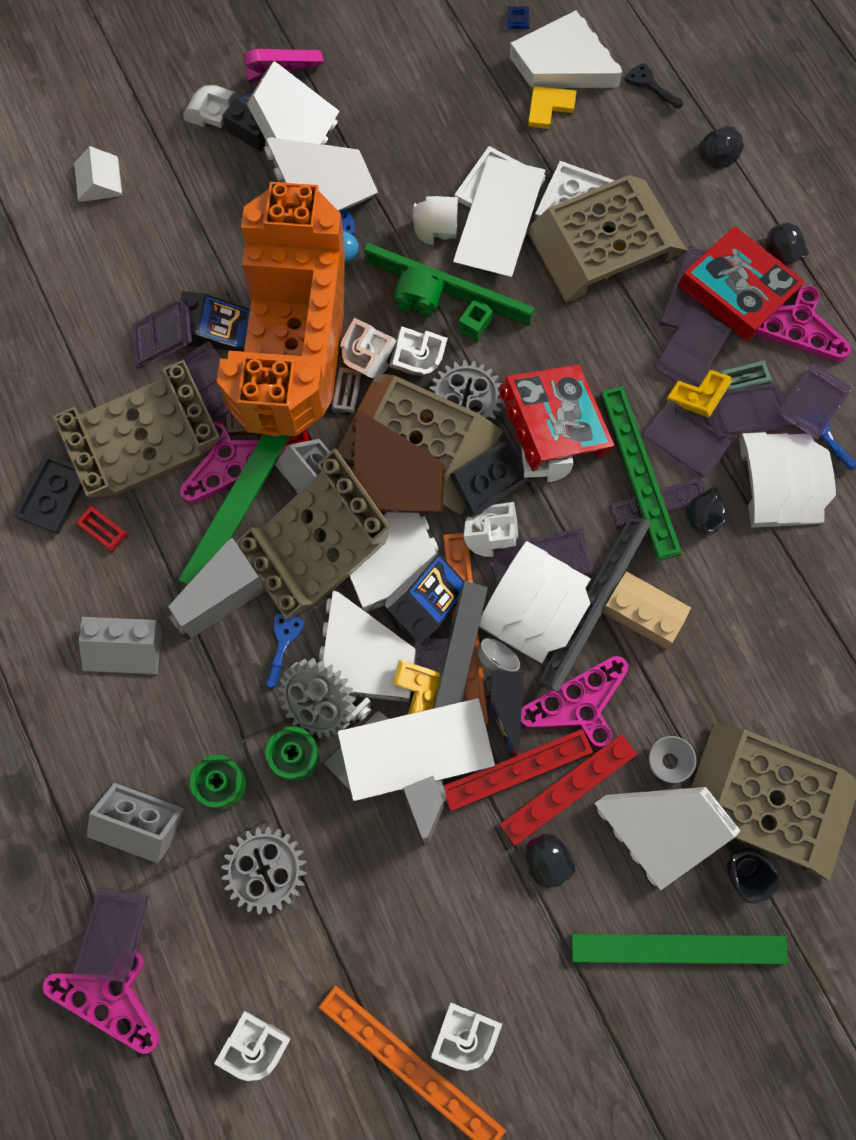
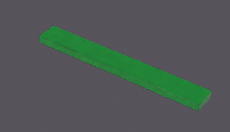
(453, 285)
(640, 473)
(236, 503)
(679, 949)

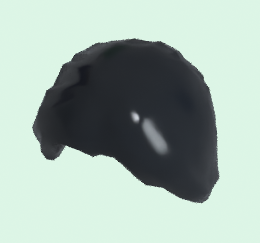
(721, 147)
(786, 243)
(706, 512)
(549, 861)
(753, 875)

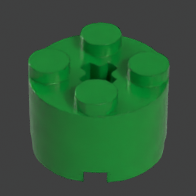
(418, 291)
(285, 742)
(208, 772)

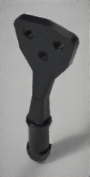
(643, 76)

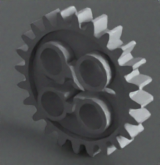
(487, 400)
(319, 714)
(242, 882)

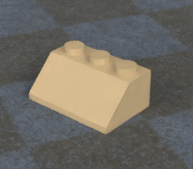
(646, 610)

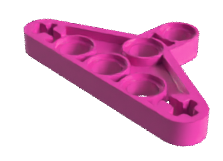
(259, 60)
(809, 329)
(218, 467)
(591, 697)
(122, 1006)

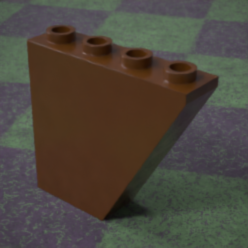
(395, 470)

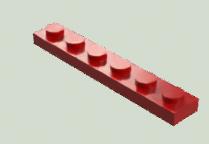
(517, 770)
(568, 790)

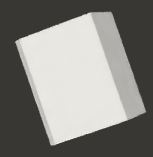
(97, 175)

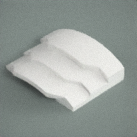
(788, 479)
(536, 604)

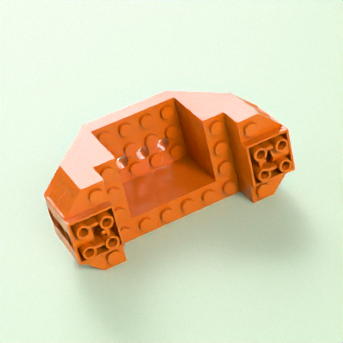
(294, 280)

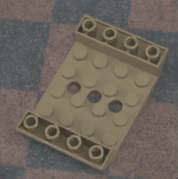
(581, 252)
(451, 436)
(105, 442)
(288, 549)
(816, 802)

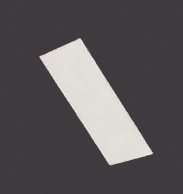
(499, 216)
(415, 747)

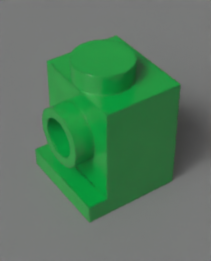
(469, 321)

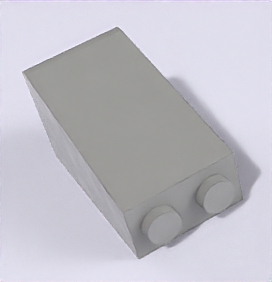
(216, 591)

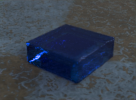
(518, 17)

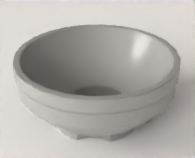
(497, 656)
(681, 751)

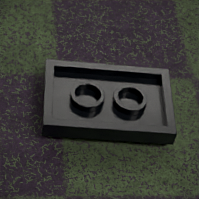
(488, 477)
(50, 495)

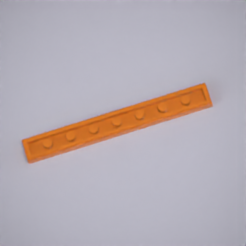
(458, 557)
(410, 1067)

